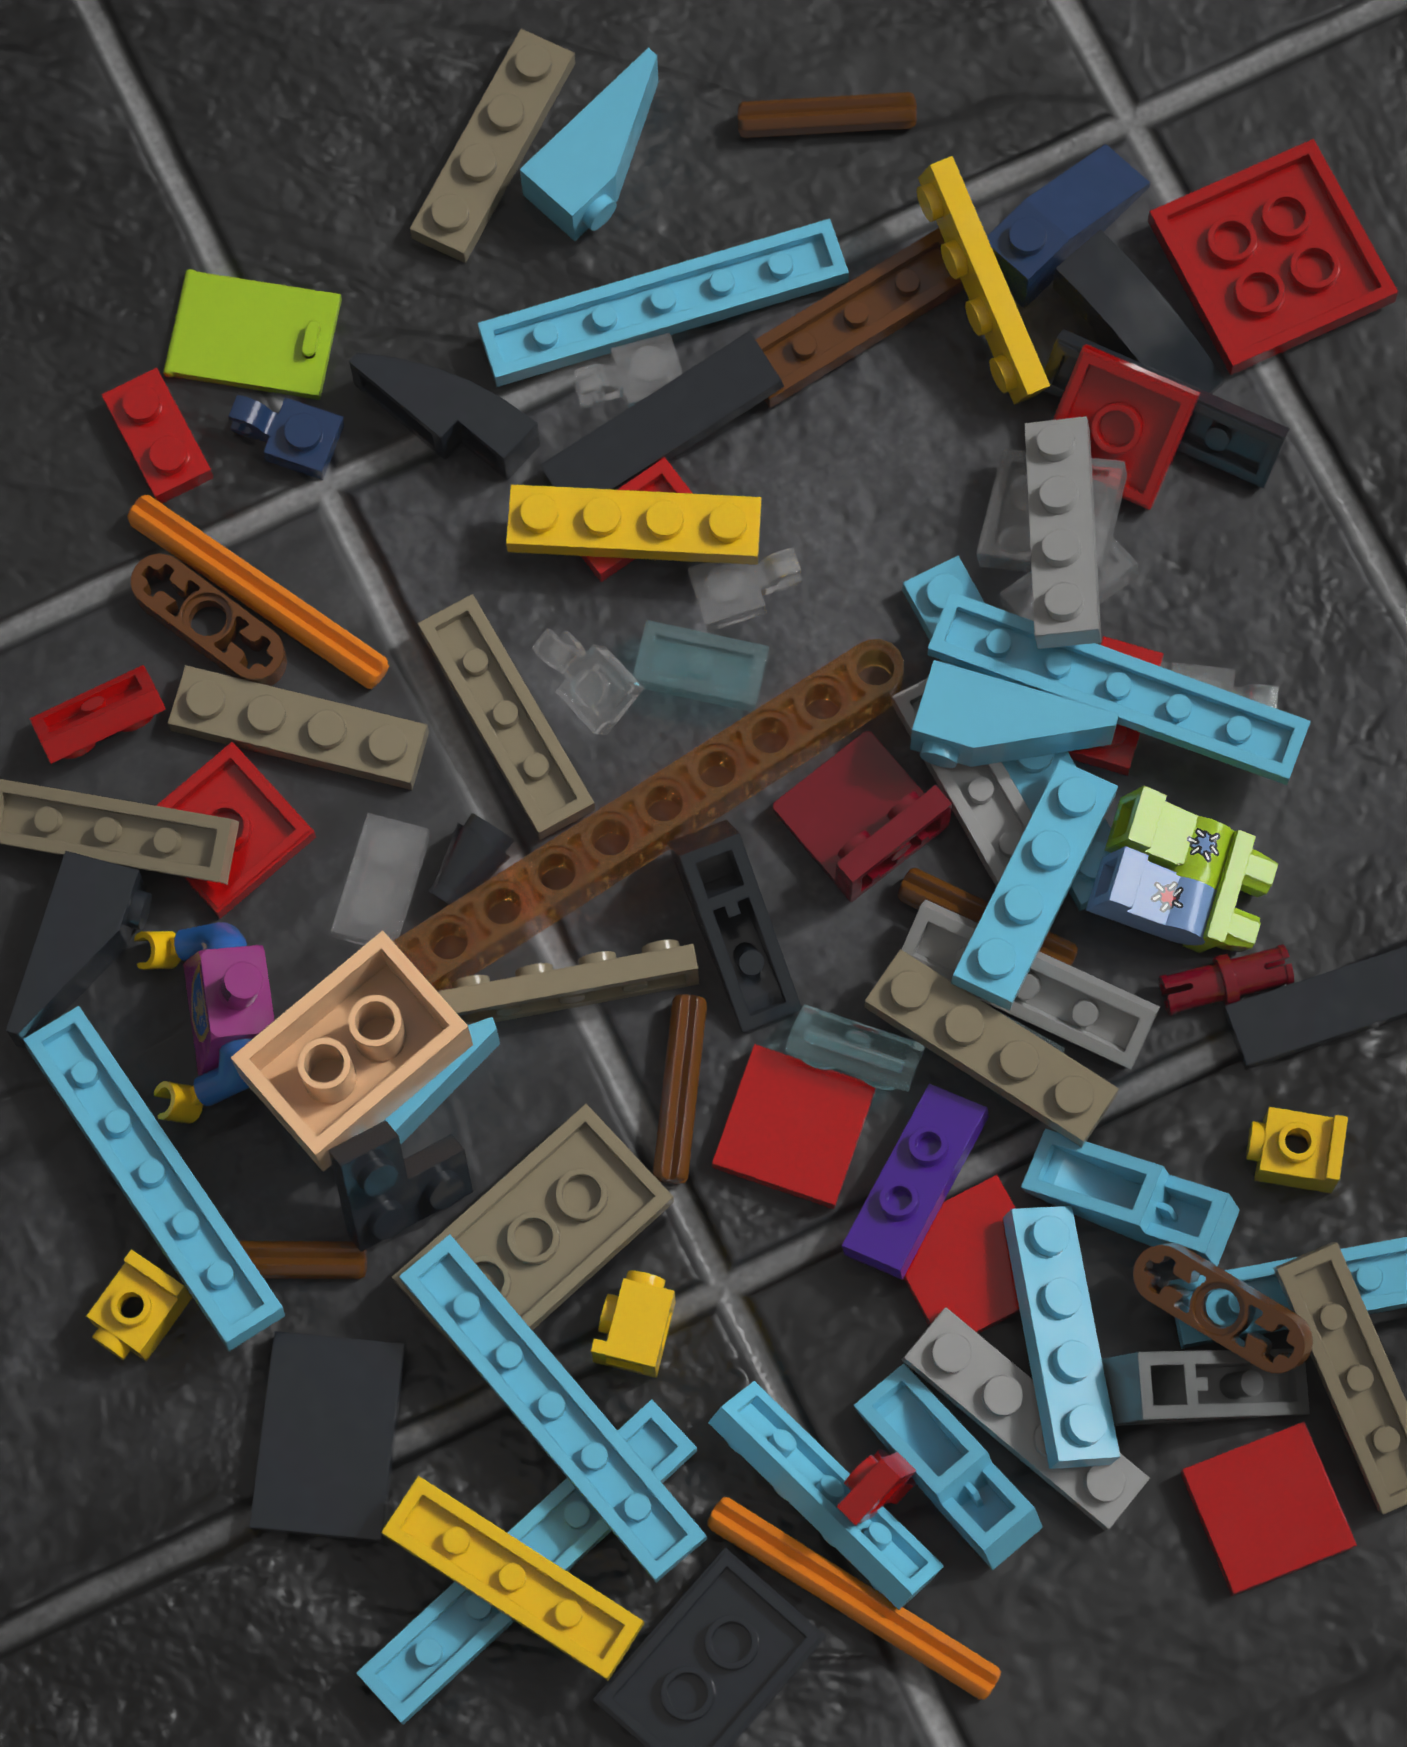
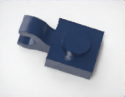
(295, 438)

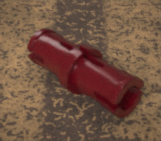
(1226, 979)

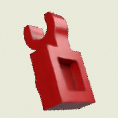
(874, 1483)

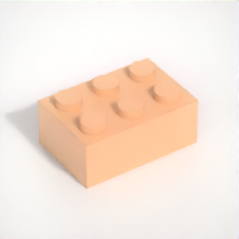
(353, 1049)

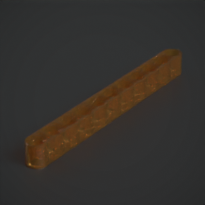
(647, 836)

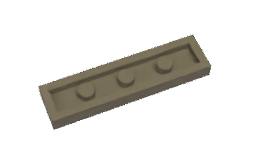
(492, 146)
(506, 717)
(298, 727)
(117, 831)
(595, 980)
(991, 1048)
(1352, 1369)

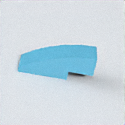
(1131, 1196)
(950, 1466)

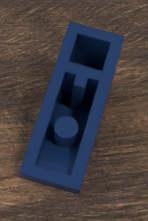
(1061, 219)

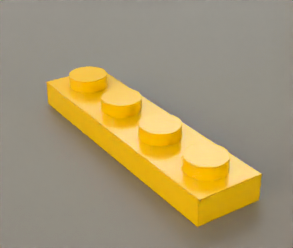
(990, 302)
(634, 524)
(513, 1578)

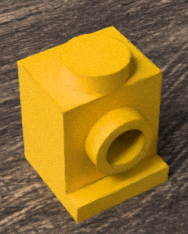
(1313, 1170)
(163, 1303)
(635, 1324)

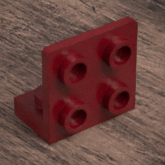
(862, 815)

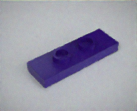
(915, 1181)

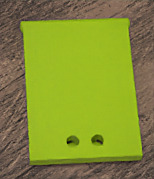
(252, 334)

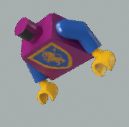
(226, 1006)

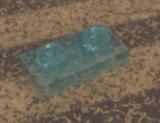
(701, 666)
(841, 1043)

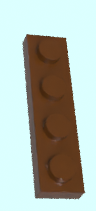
(858, 315)

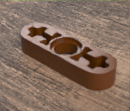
(184, 581)
(1256, 1347)

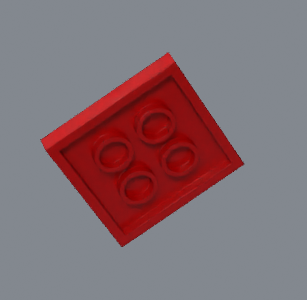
(1272, 256)

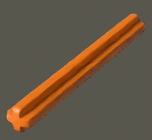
(258, 591)
(854, 1598)

